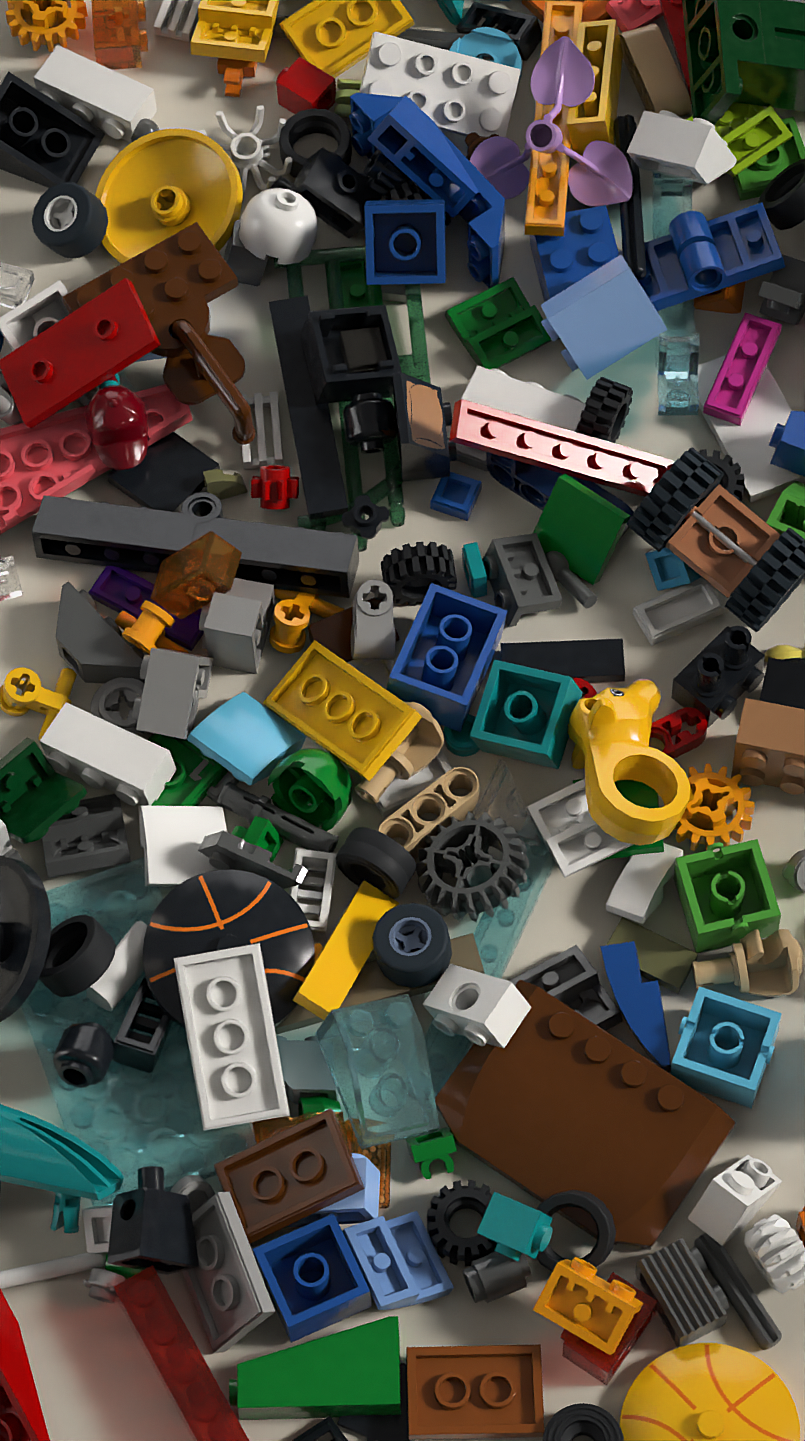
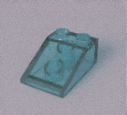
(380, 1069)

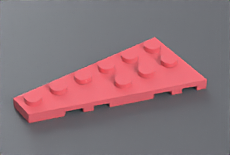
(62, 457)

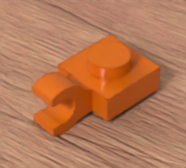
(234, 73)

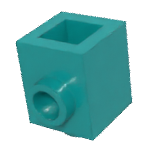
(515, 1227)

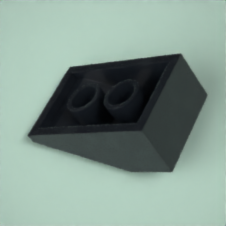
(41, 136)

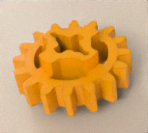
(46, 21)
(714, 801)

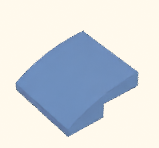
(398, 1261)

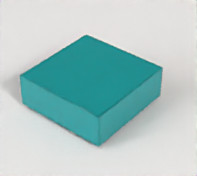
(474, 570)

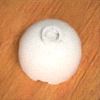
(279, 226)

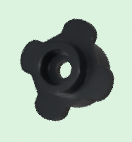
(365, 528)

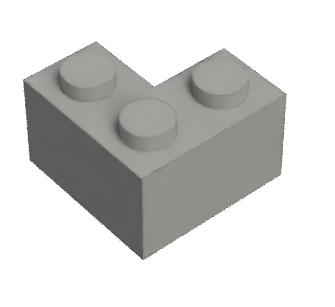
(238, 625)
(171, 691)

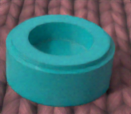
(460, 742)

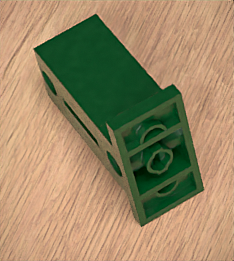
(744, 54)

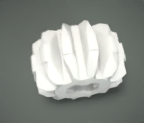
(777, 1253)

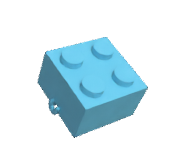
(725, 1046)

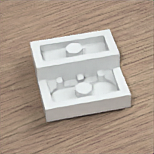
(570, 831)
(173, 839)

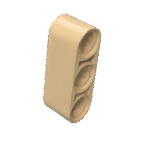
(654, 71)
(436, 800)

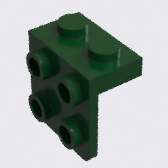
(34, 793)

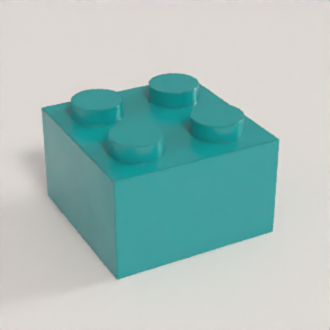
(525, 714)

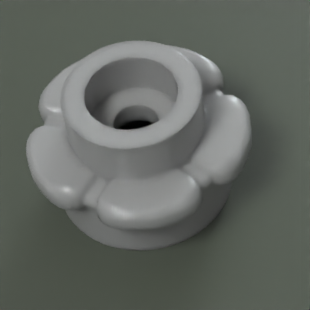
(102, 1284)

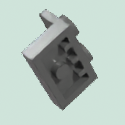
(520, 577)

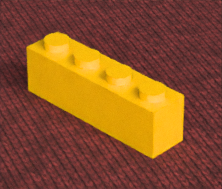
(596, 116)

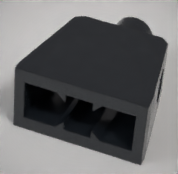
(152, 1227)

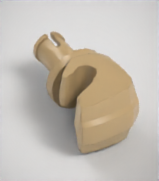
(408, 759)
(756, 965)

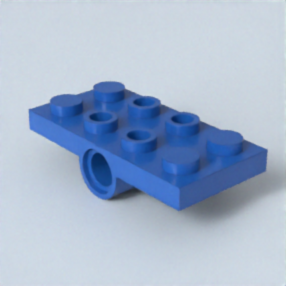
(709, 255)

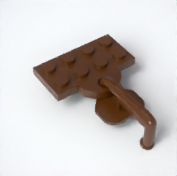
(174, 288)

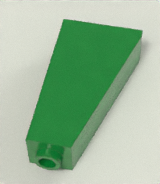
(324, 1377)

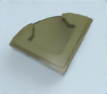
(223, 484)

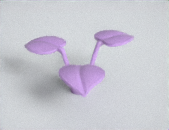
(601, 173)

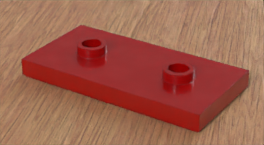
(78, 353)

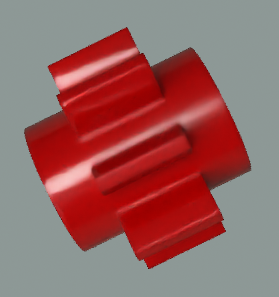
(275, 487)

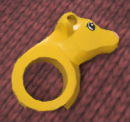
(612, 746)

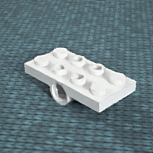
(449, 87)

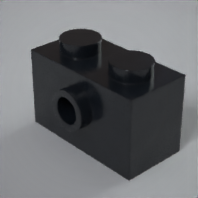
(335, 191)

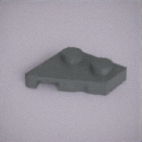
(234, 853)

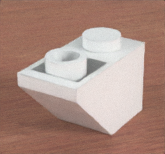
(734, 1198)

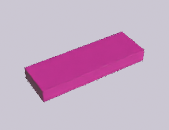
(742, 368)

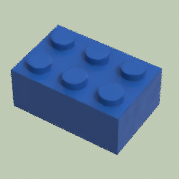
(582, 250)
(447, 654)

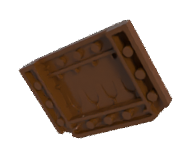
(583, 1115)

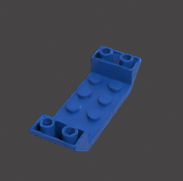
(483, 212)

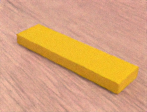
(344, 952)

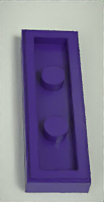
(127, 592)

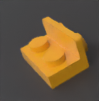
(588, 1304)

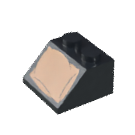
(422, 429)

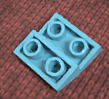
(246, 738)

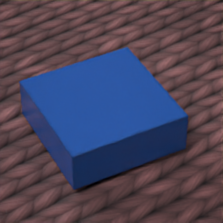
(456, 495)

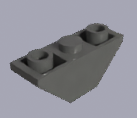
(92, 643)

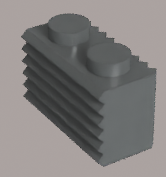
(683, 1294)

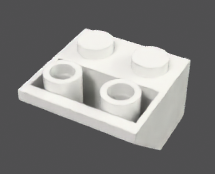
(680, 147)

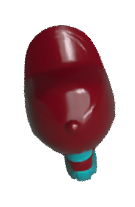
(117, 425)

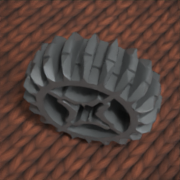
(479, 877)

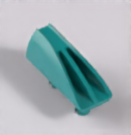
(56, 1161)

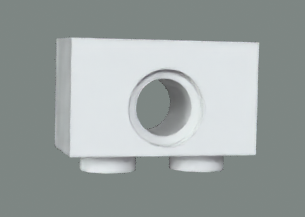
(476, 1006)

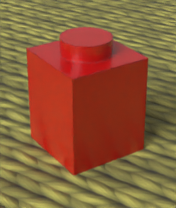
(305, 87)

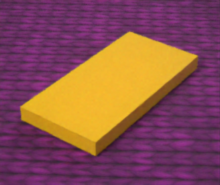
(342, 710)

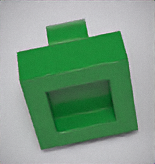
(261, 834)
(430, 1147)

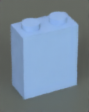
(602, 318)

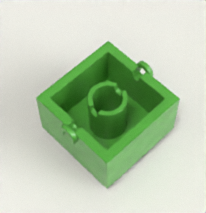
(726, 895)

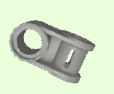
(373, 629)

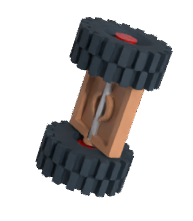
(721, 539)

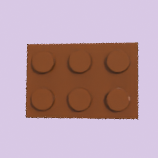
(474, 1392)

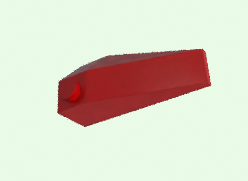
(19, 1403)

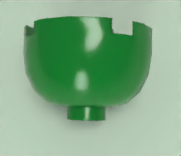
(312, 787)

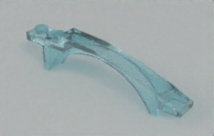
(679, 345)

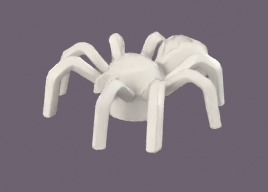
(248, 153)

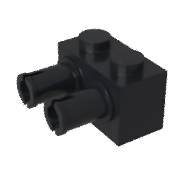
(720, 674)

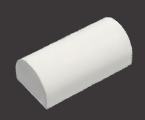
(123, 970)

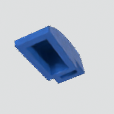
(638, 1001)

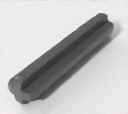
(738, 1292)

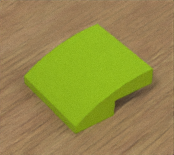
(750, 133)

